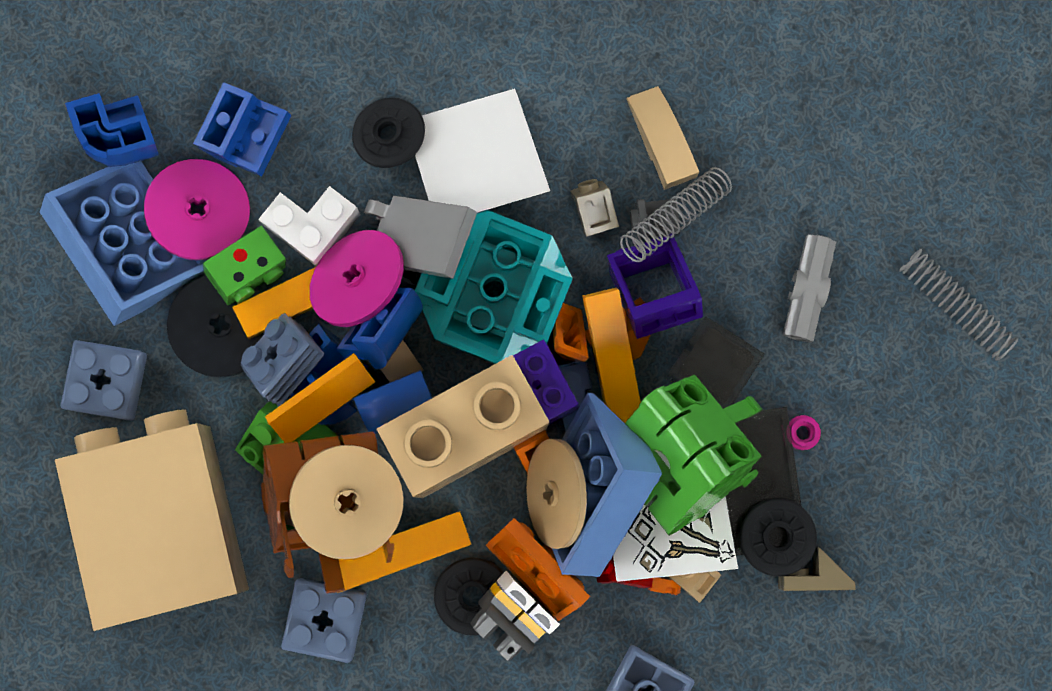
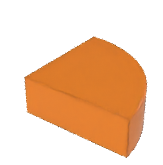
(665, 585)

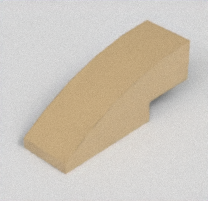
(663, 137)

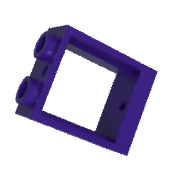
(663, 312)
(542, 369)

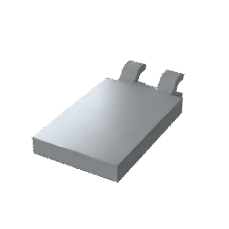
(426, 232)

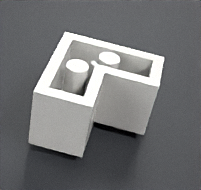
(314, 231)

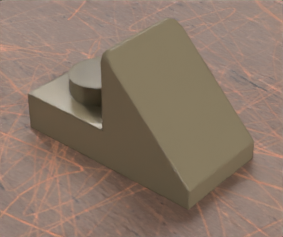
(825, 576)

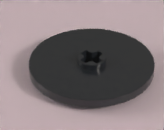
(194, 336)

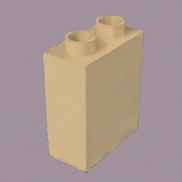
(463, 428)
(150, 520)

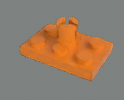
(537, 569)

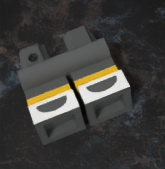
(516, 613)

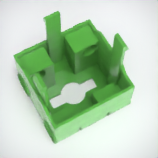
(702, 446)

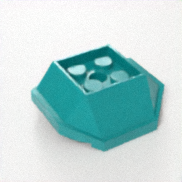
(526, 311)

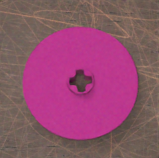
(196, 182)
(356, 278)

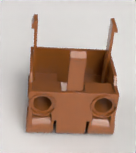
(280, 468)

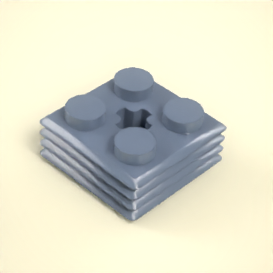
(281, 359)
(115, 399)
(304, 633)
(642, 669)

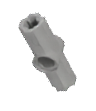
(810, 288)

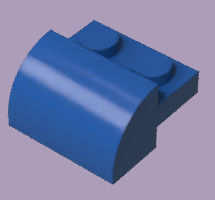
(242, 129)
(382, 334)
(392, 400)

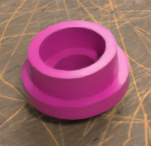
(813, 432)

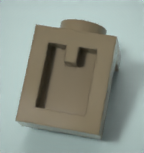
(595, 207)

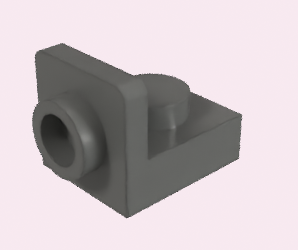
(644, 209)

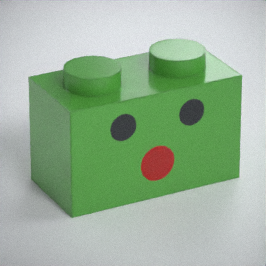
(245, 266)

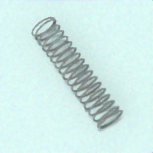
(641, 244)
(914, 259)

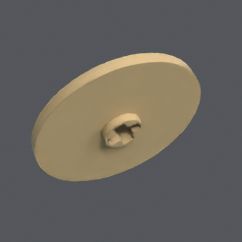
(556, 493)
(316, 505)

